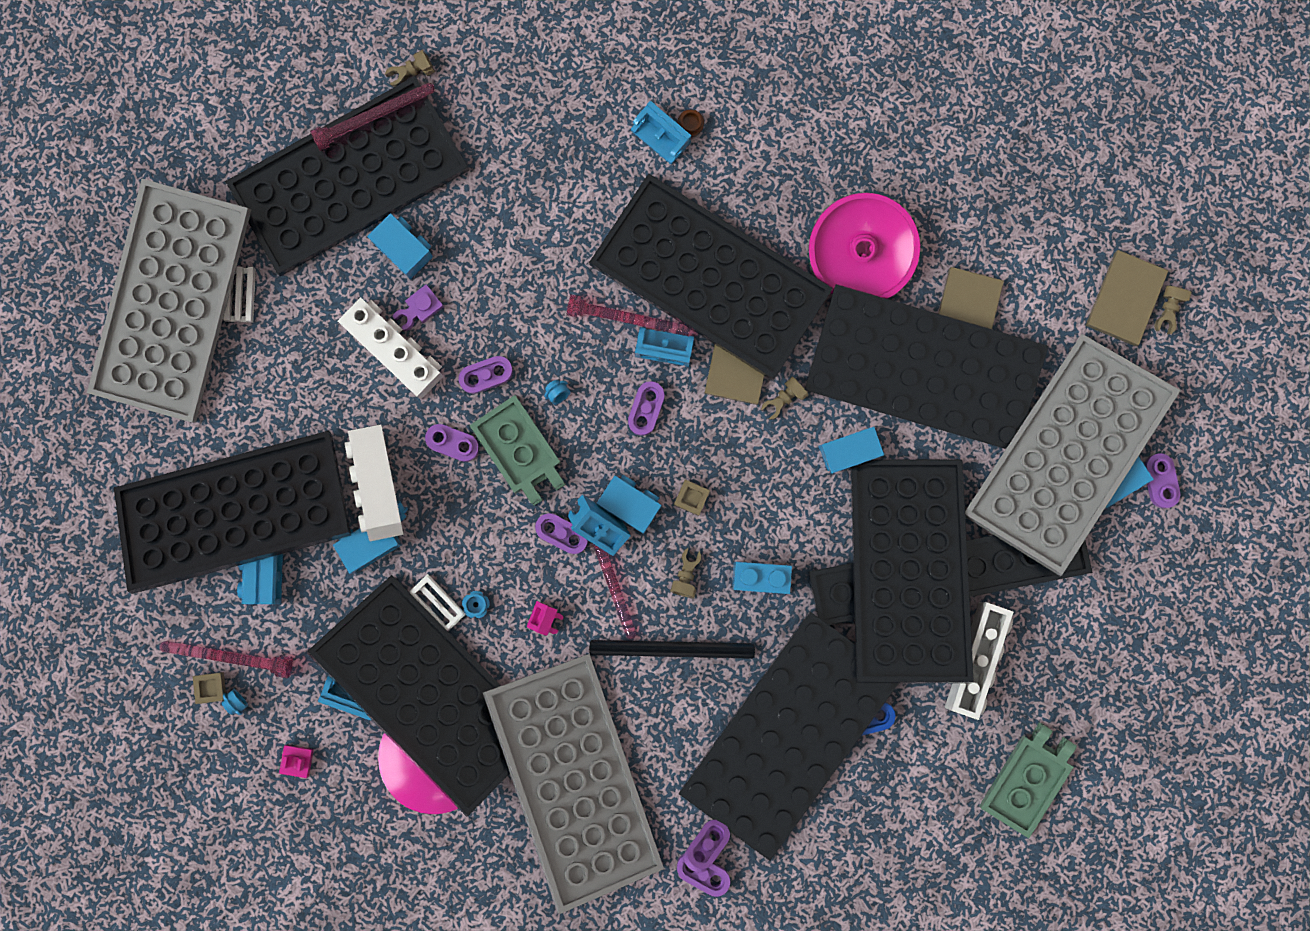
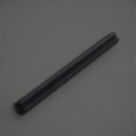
(672, 649)

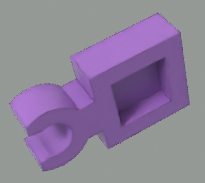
(421, 305)

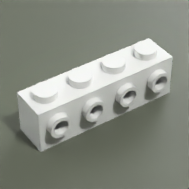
(391, 348)
(375, 483)
(988, 636)

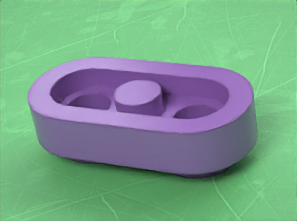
(485, 372)
(646, 409)
(451, 443)
(1162, 481)
(561, 534)
(706, 847)
(702, 879)

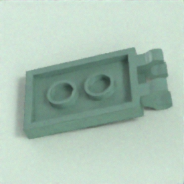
(518, 448)
(1029, 781)

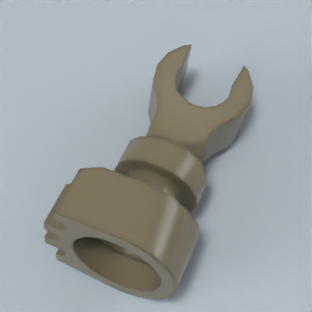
(420, 63)
(1175, 296)
(793, 389)
(683, 586)

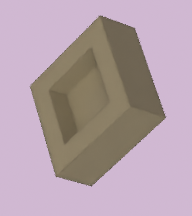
(691, 497)
(209, 687)

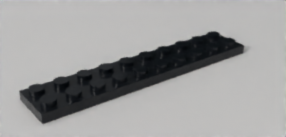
(991, 568)

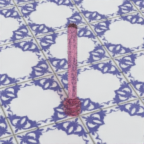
(325, 136)
(579, 307)
(615, 592)
(280, 666)

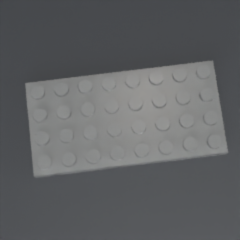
(169, 300)
(1071, 454)
(573, 782)

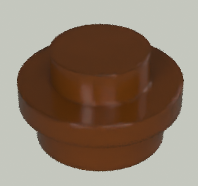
(691, 121)

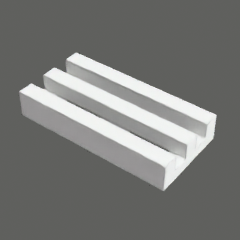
(250, 271)
(420, 586)

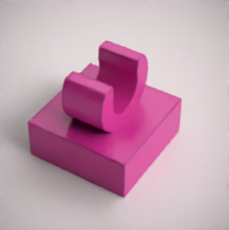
(542, 619)
(296, 761)

